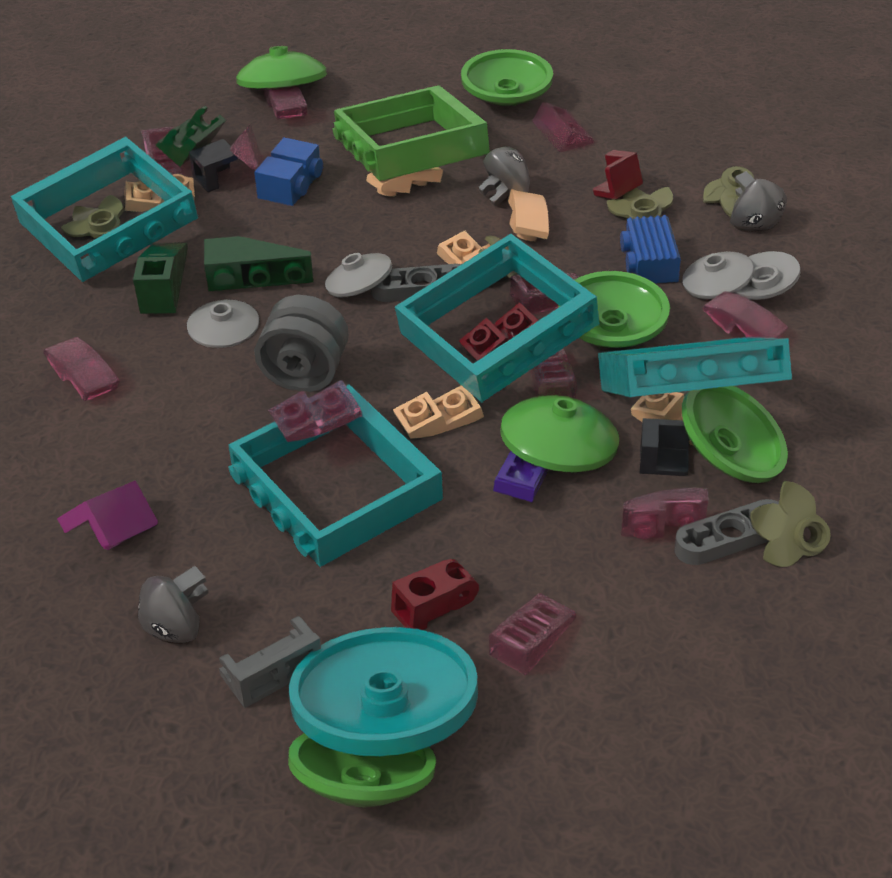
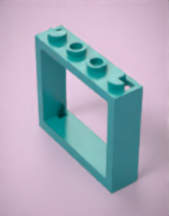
(85, 179)
(523, 352)
(695, 366)
(267, 444)

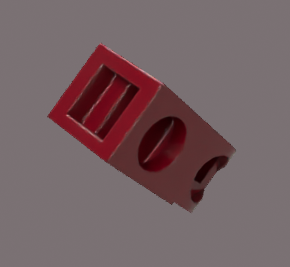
(432, 593)

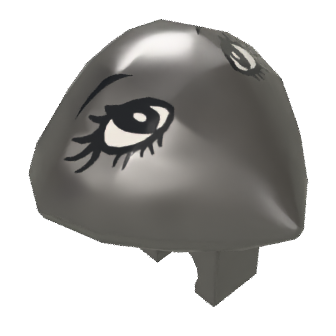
(506, 172)
(758, 203)
(167, 607)

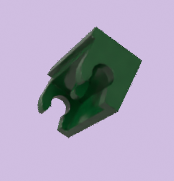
(189, 136)

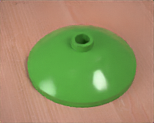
(280, 69)
(507, 76)
(628, 309)
(734, 433)
(559, 434)
(358, 778)

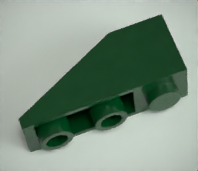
(253, 263)
(160, 277)

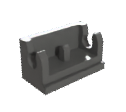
(270, 667)

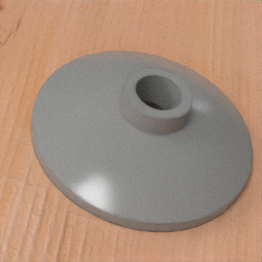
(718, 273)
(358, 274)
(772, 275)
(223, 323)

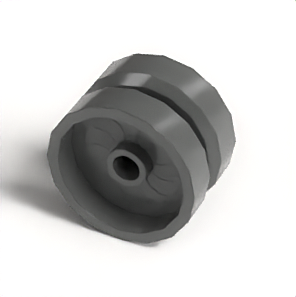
(301, 343)

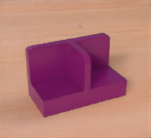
(112, 515)

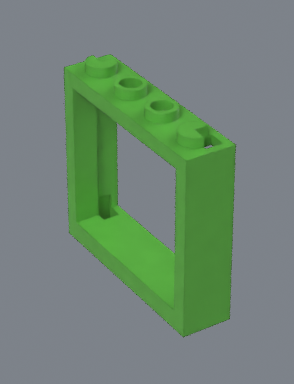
(462, 139)

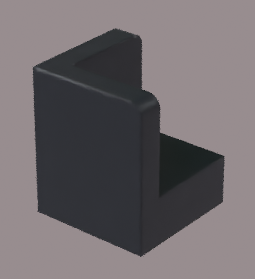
(208, 161)
(664, 447)

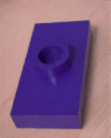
(519, 478)

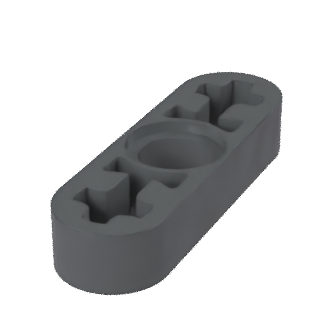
(397, 292)
(718, 544)

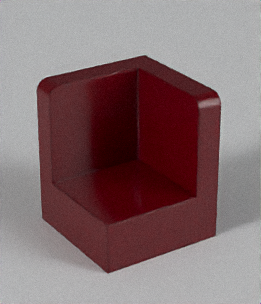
(622, 174)

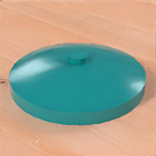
(383, 691)

